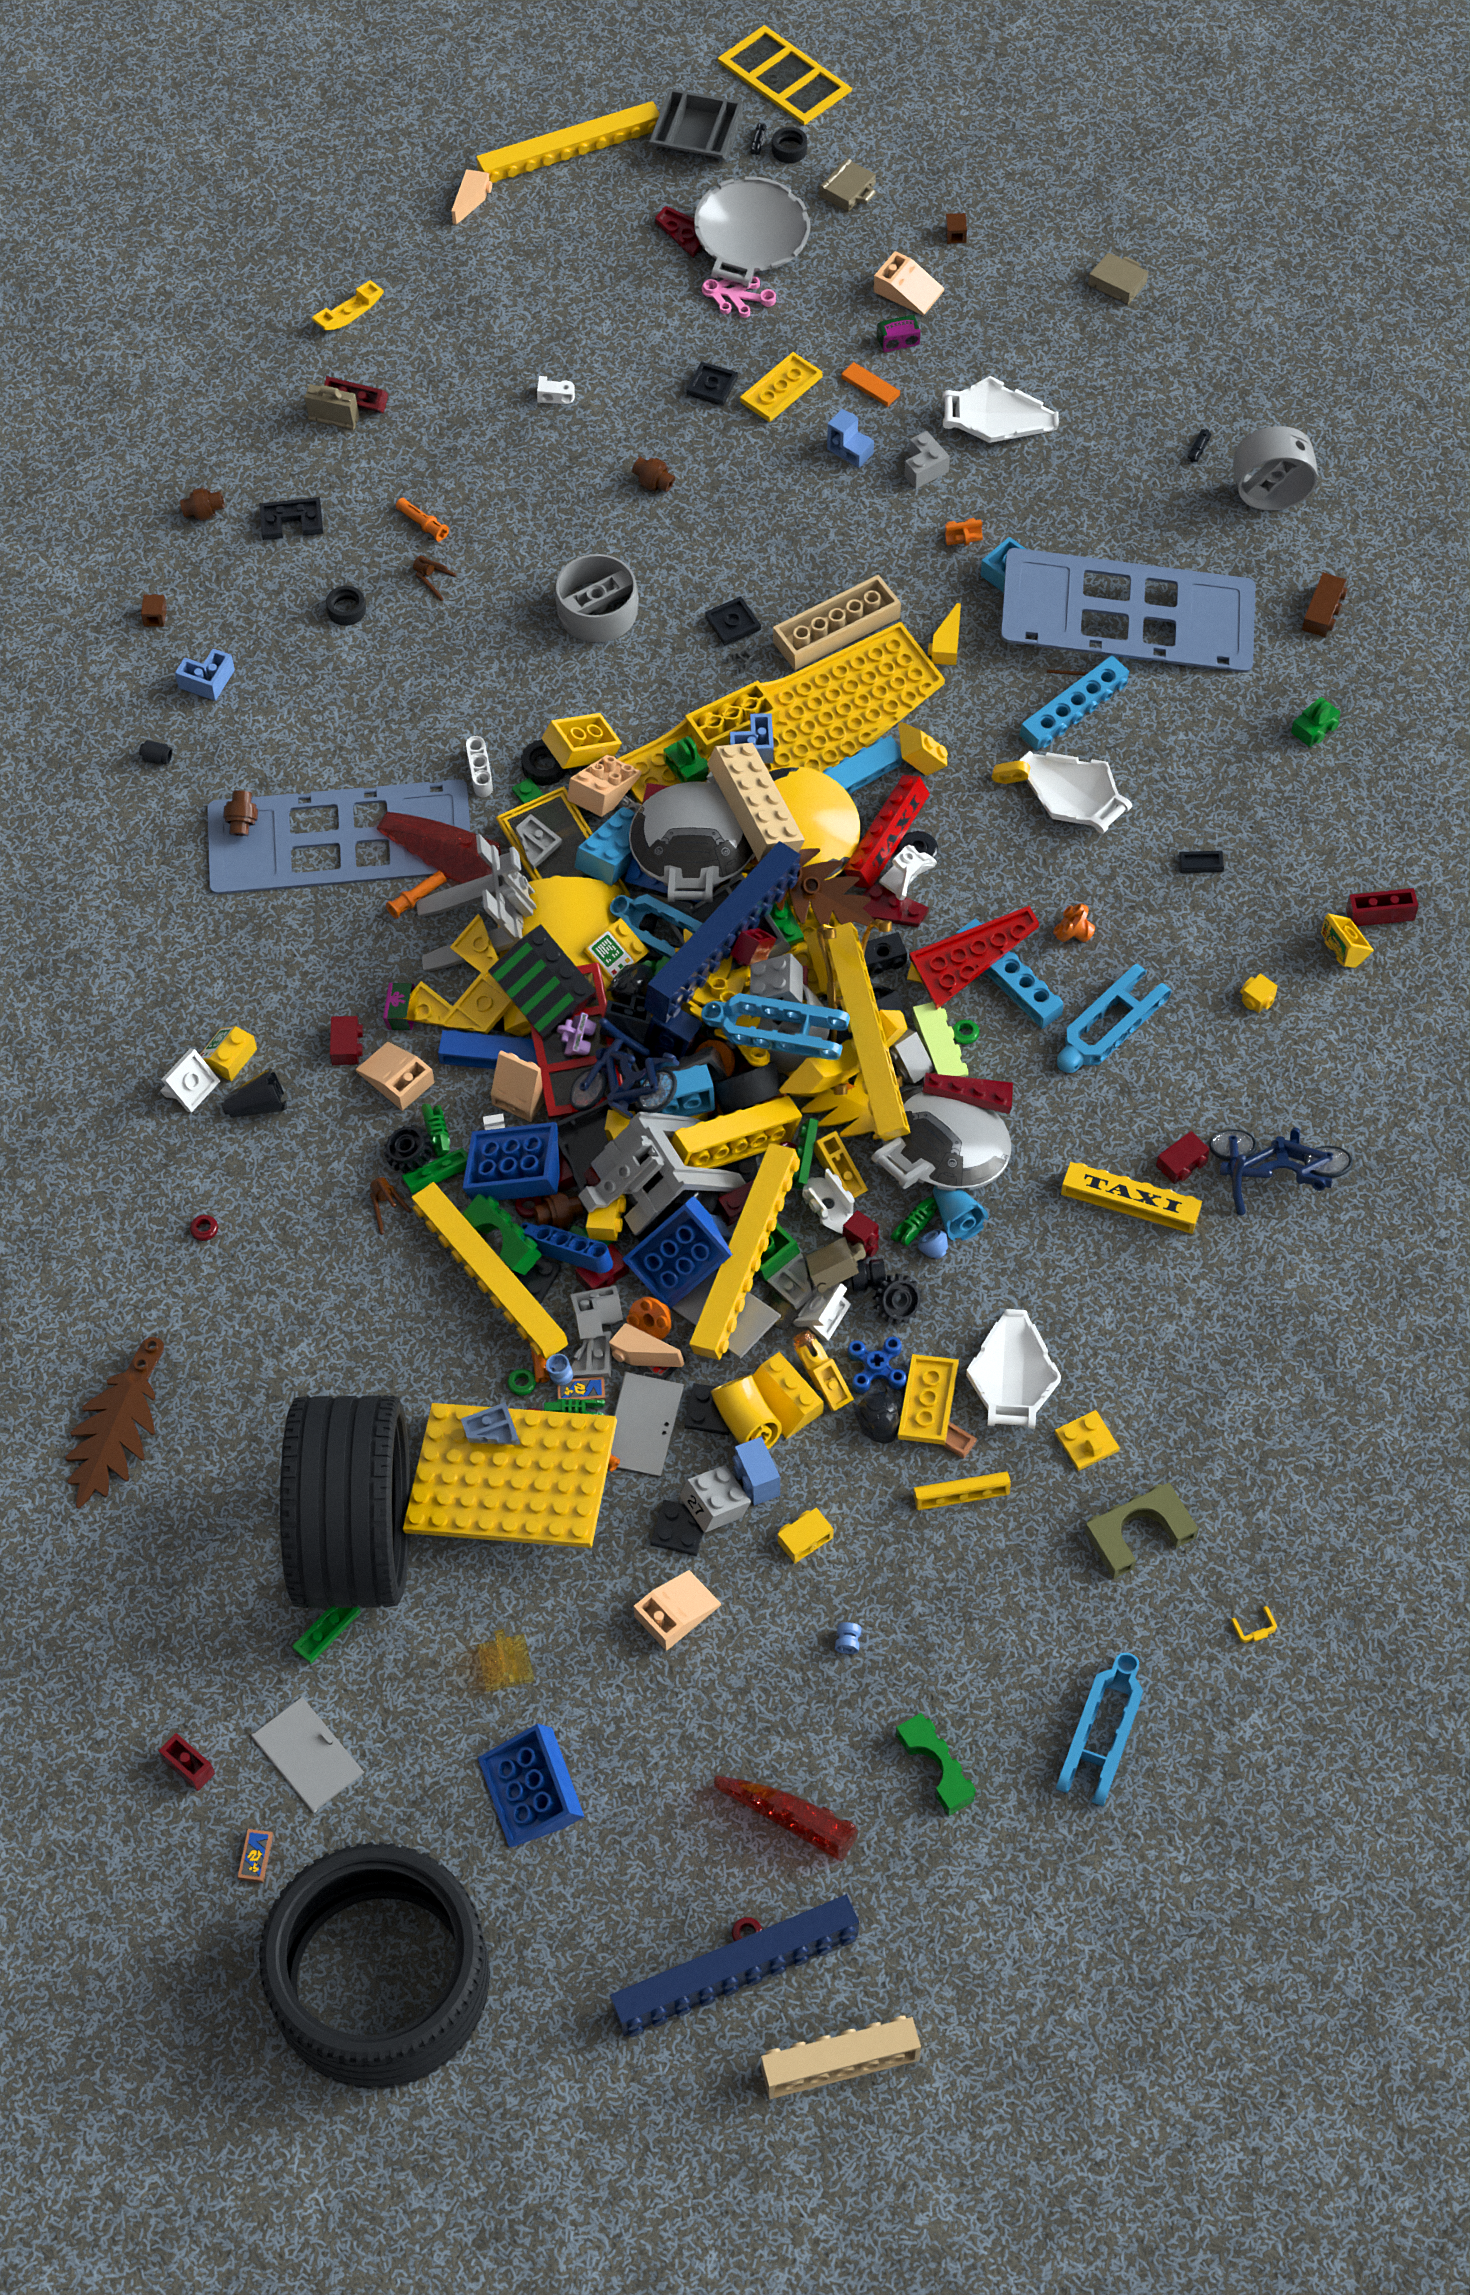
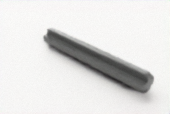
(682, 906)

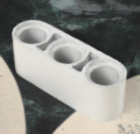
(479, 766)

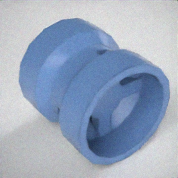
(559, 1369)
(848, 1638)

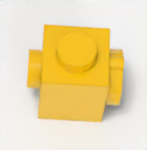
(1258, 993)

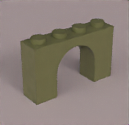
(1158, 1504)

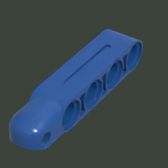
(570, 1247)

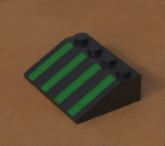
(542, 981)

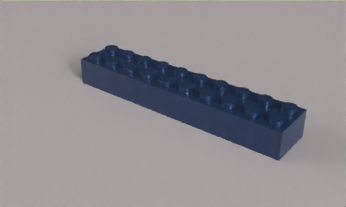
(719, 933)
(735, 1966)

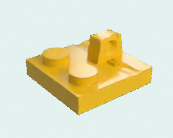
(1087, 1440)

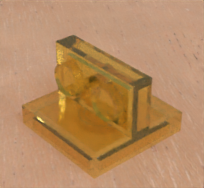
(505, 1661)

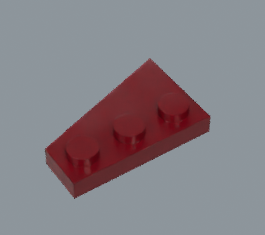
(679, 228)
(887, 907)

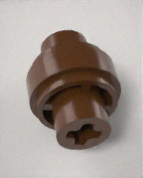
(653, 474)
(202, 504)
(240, 813)
(557, 1210)

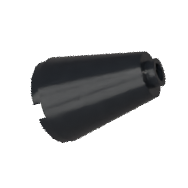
(256, 1096)

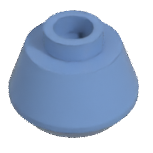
(934, 1244)

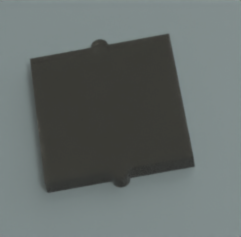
(787, 1311)

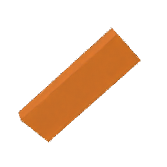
(870, 384)

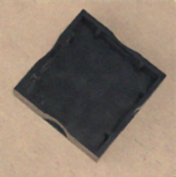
(584, 1138)

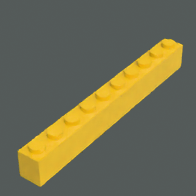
(569, 142)
(867, 1033)
(747, 1246)
(489, 1271)

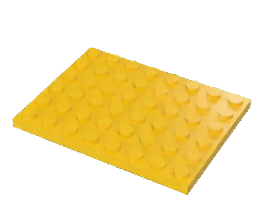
(521, 1493)

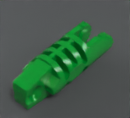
(436, 1129)
(915, 1222)
(574, 1406)

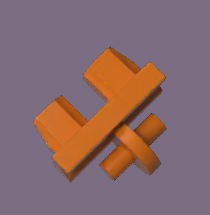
(963, 532)

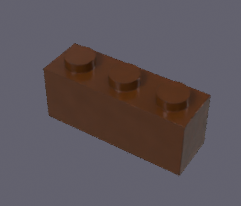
(1325, 605)

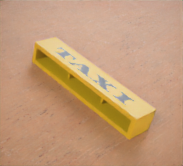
(1131, 1197)

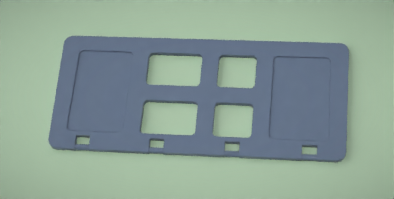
(1210, 615)
(264, 856)

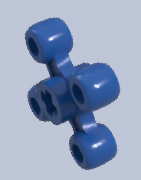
(871, 1371)

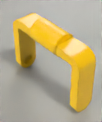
(1259, 1634)

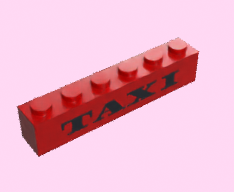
(887, 830)

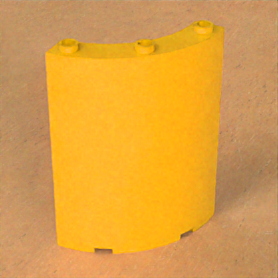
(574, 916)

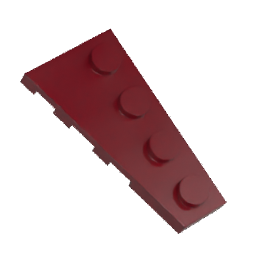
(973, 1091)

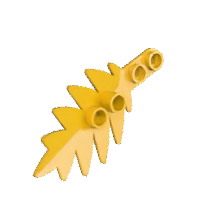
(721, 989)
(847, 1108)

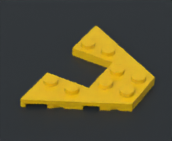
(480, 1004)

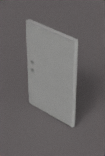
(751, 1322)
(641, 1417)
(301, 1752)

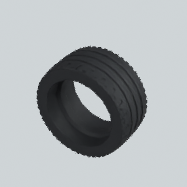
(748, 1087)

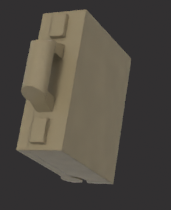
(848, 185)
(1118, 277)
(331, 406)
(834, 1263)

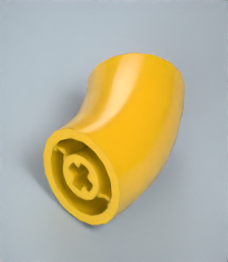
(746, 1411)

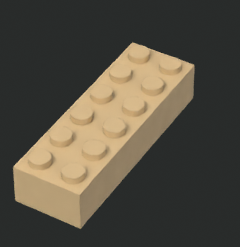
(836, 622)
(754, 798)
(840, 2057)

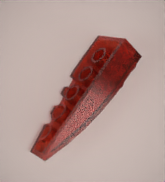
(438, 844)
(794, 1814)

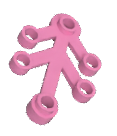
(715, 289)

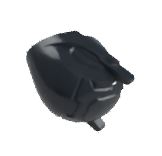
(629, 980)
(878, 1416)

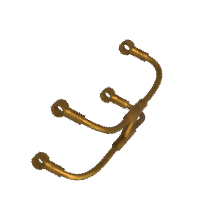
(833, 1002)

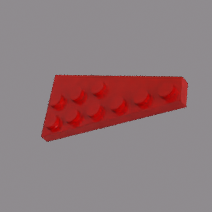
(961, 958)

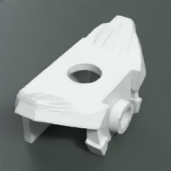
(905, 869)
(829, 1188)

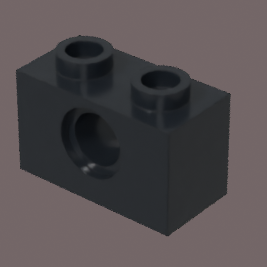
(891, 947)

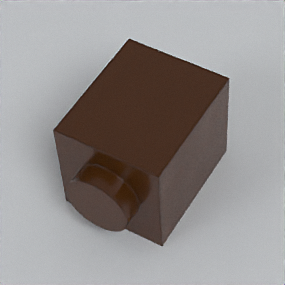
(956, 228)
(153, 610)

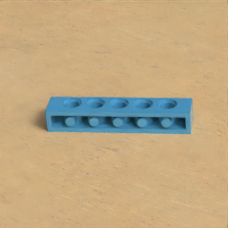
(1109, 670)
(1011, 983)

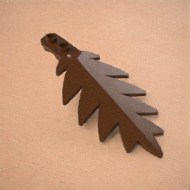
(824, 895)
(115, 1425)

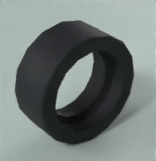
(789, 155)
(349, 617)

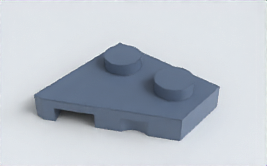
(491, 1426)

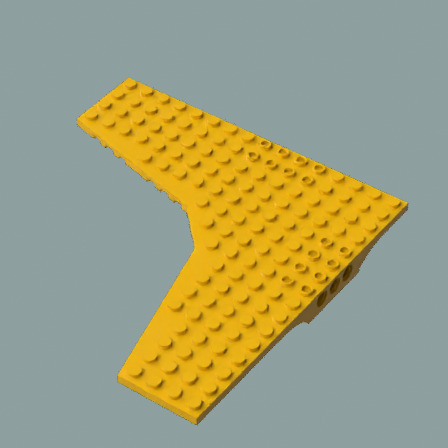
(816, 721)

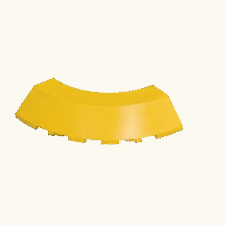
(821, 1074)

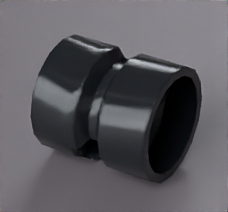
(868, 1275)

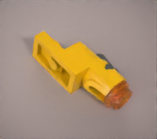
(822, 1370)

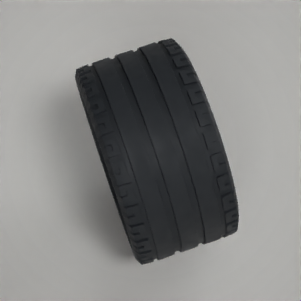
(345, 1501)
(342, 1881)

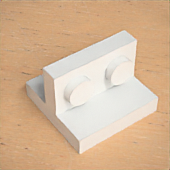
(189, 1080)
(824, 1311)

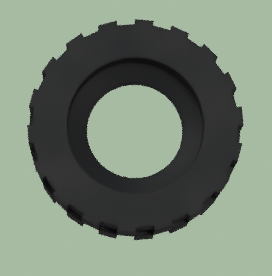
(538, 776)

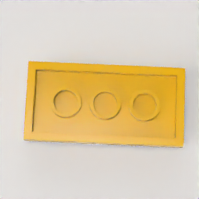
(781, 387)
(928, 1399)

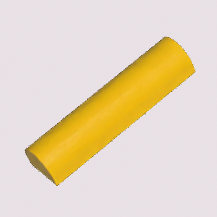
(961, 1490)

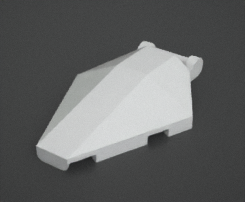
(997, 412)
(1076, 789)
(1013, 1371)

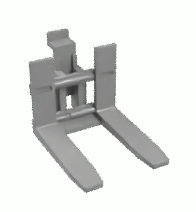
(507, 909)
(622, 1173)

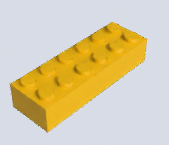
(737, 1134)

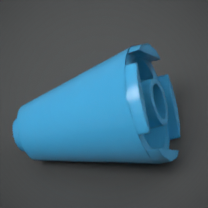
(959, 1213)

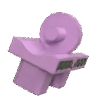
(573, 1032)

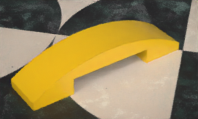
(345, 313)

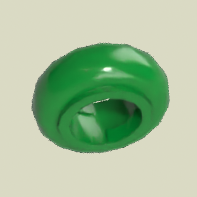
(966, 1039)
(521, 1390)

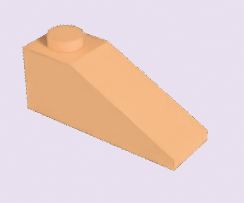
(471, 194)
(643, 1349)

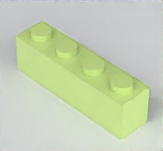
(938, 1040)

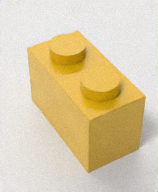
(805, 1535)

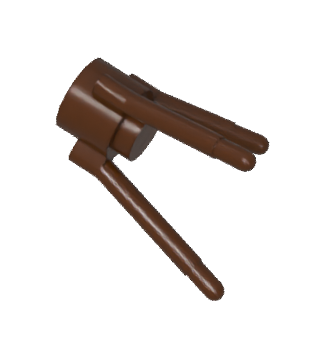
(426, 567)
(383, 1191)

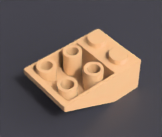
(907, 284)
(602, 785)
(397, 1074)
(517, 1086)
(675, 1608)

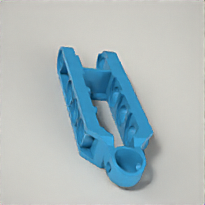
(634, 911)
(725, 1016)
(1078, 1052)
(1122, 1679)

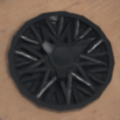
(921, 841)

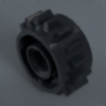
(408, 1148)
(909, 1300)

